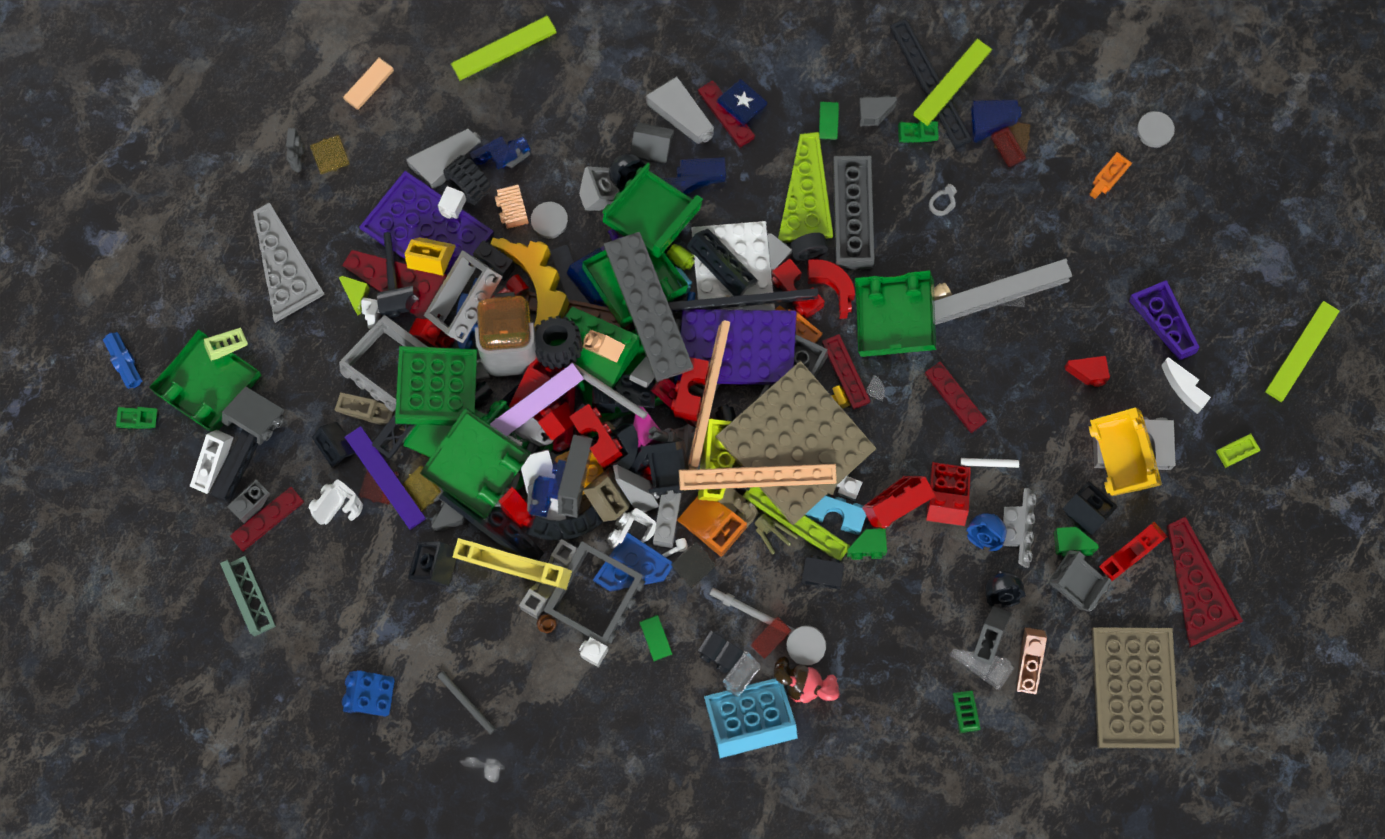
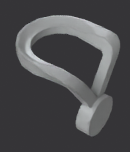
(951, 191)

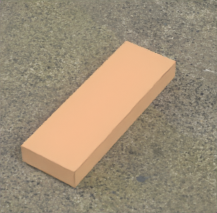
(368, 83)

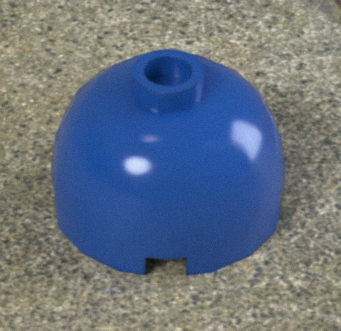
(987, 531)

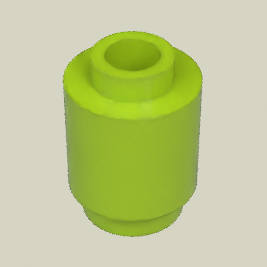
(681, 257)

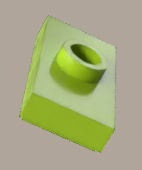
(1238, 450)

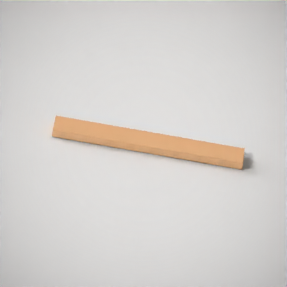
(708, 395)
(757, 477)

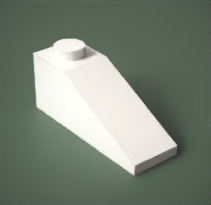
(211, 459)

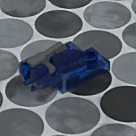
(502, 153)
(544, 489)

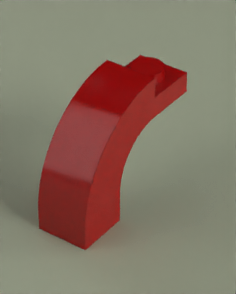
(834, 276)
(1133, 551)

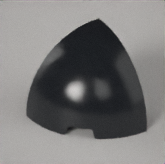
(628, 438)

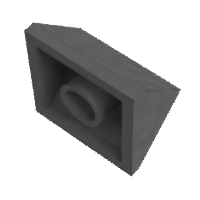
(652, 142)

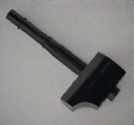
(395, 299)

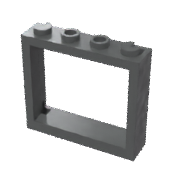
(619, 617)

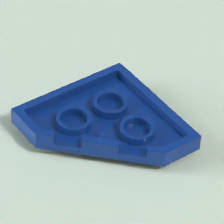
(638, 557)

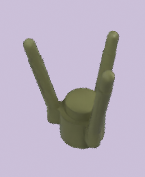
(767, 524)

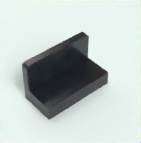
(332, 443)

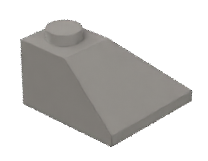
(597, 188)

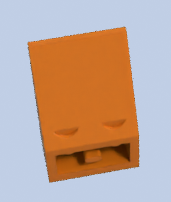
(713, 524)

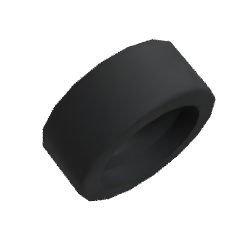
(809, 246)

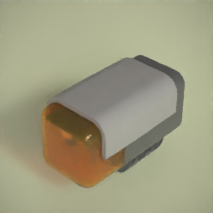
(505, 335)

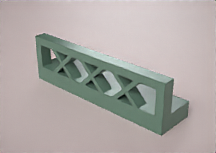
(240, 596)

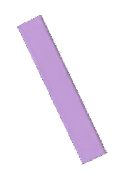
(538, 400)

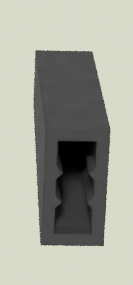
(574, 476)

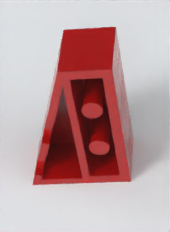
(898, 500)

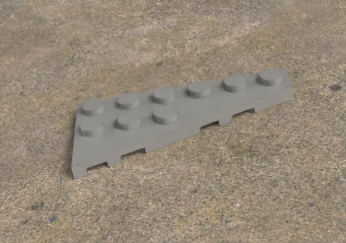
(286, 272)

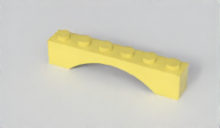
(512, 564)

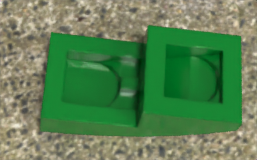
(828, 120)
(918, 132)
(136, 418)
(655, 638)

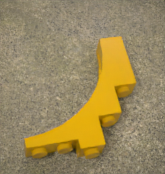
(545, 278)

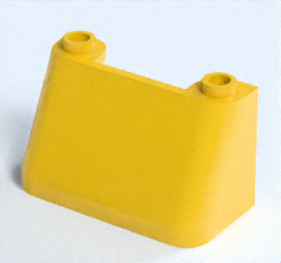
(1126, 452)

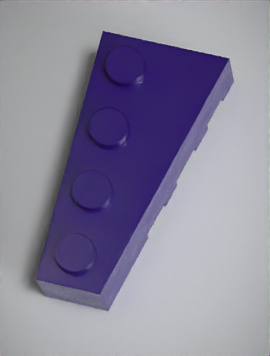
(1165, 317)

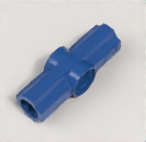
(122, 360)

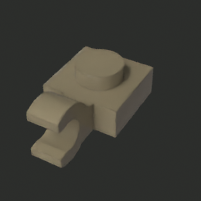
(747, 511)

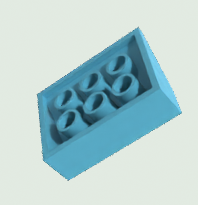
(752, 720)

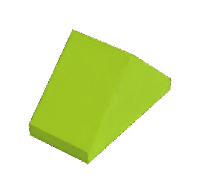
(355, 291)

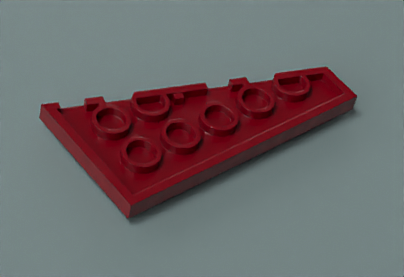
(373, 271)
(1202, 595)

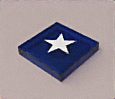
(742, 102)

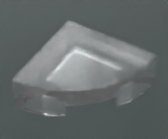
(876, 388)

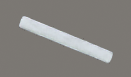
(989, 462)

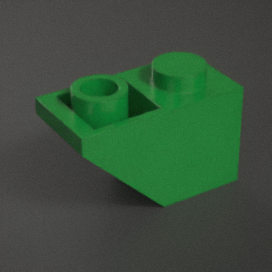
(1075, 540)
(870, 543)

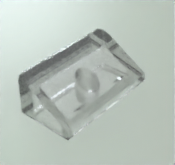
(741, 674)

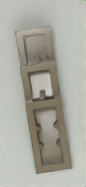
(364, 409)

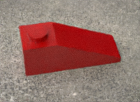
(515, 508)

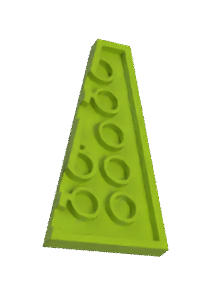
(807, 197)

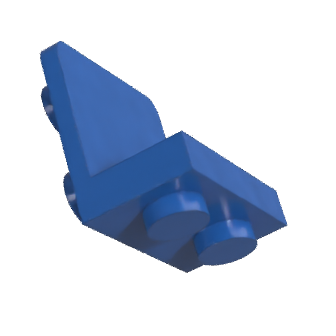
(368, 693)

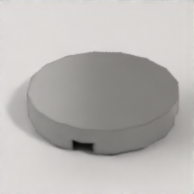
(1155, 129)
(549, 220)
(806, 645)

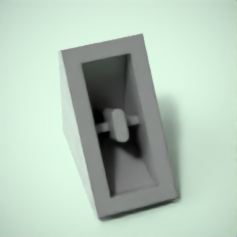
(778, 252)

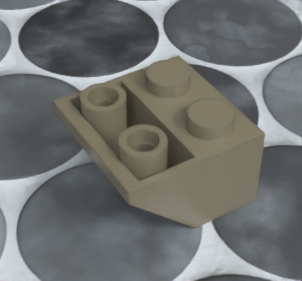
(607, 496)

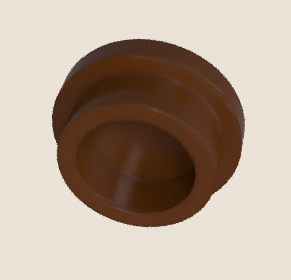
(546, 623)

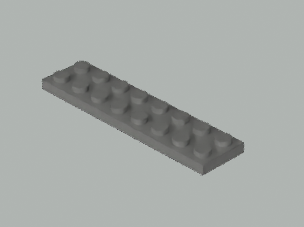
(648, 306)

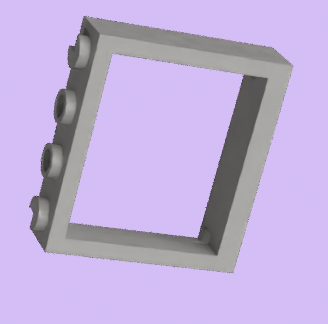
(452, 289)
(395, 332)

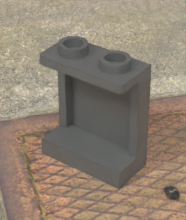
(253, 414)
(1079, 581)

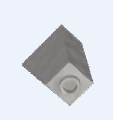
(680, 109)
(433, 160)

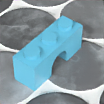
(852, 515)

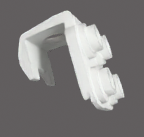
(331, 501)
(624, 523)

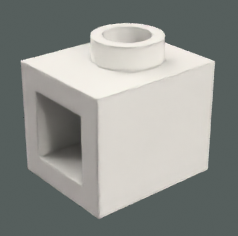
(451, 203)
(593, 651)

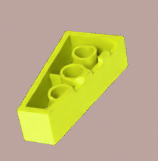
(714, 457)

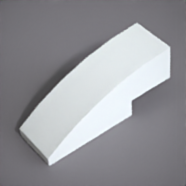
(1184, 385)

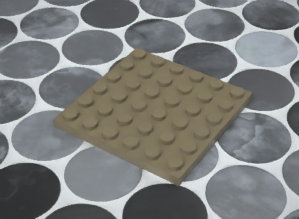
(796, 426)

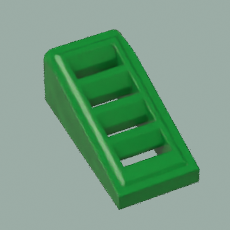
(961, 727)

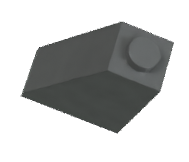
(992, 635)

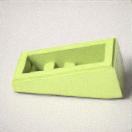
(215, 340)

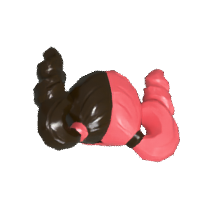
(806, 680)

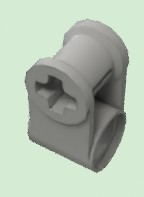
(532, 432)

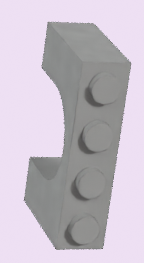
(1162, 441)

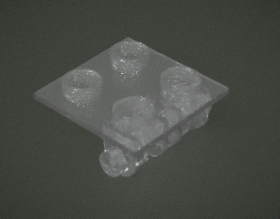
(491, 766)

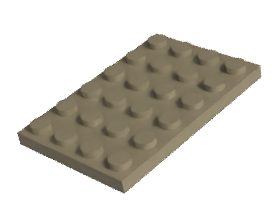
(1135, 688)

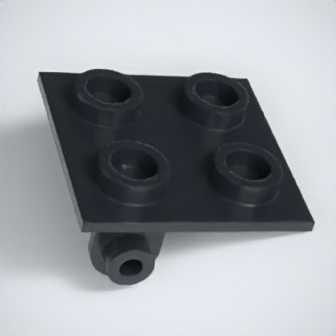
(635, 393)

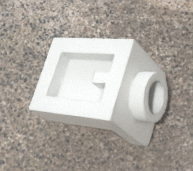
(371, 311)

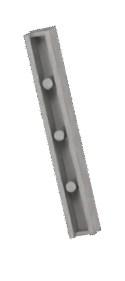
(1002, 291)

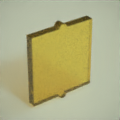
(329, 154)
(421, 489)

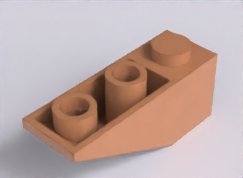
(1031, 660)

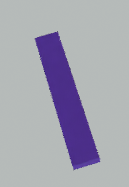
(385, 478)

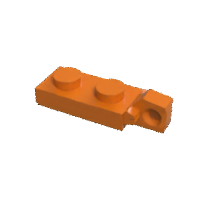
(1110, 175)
(804, 328)

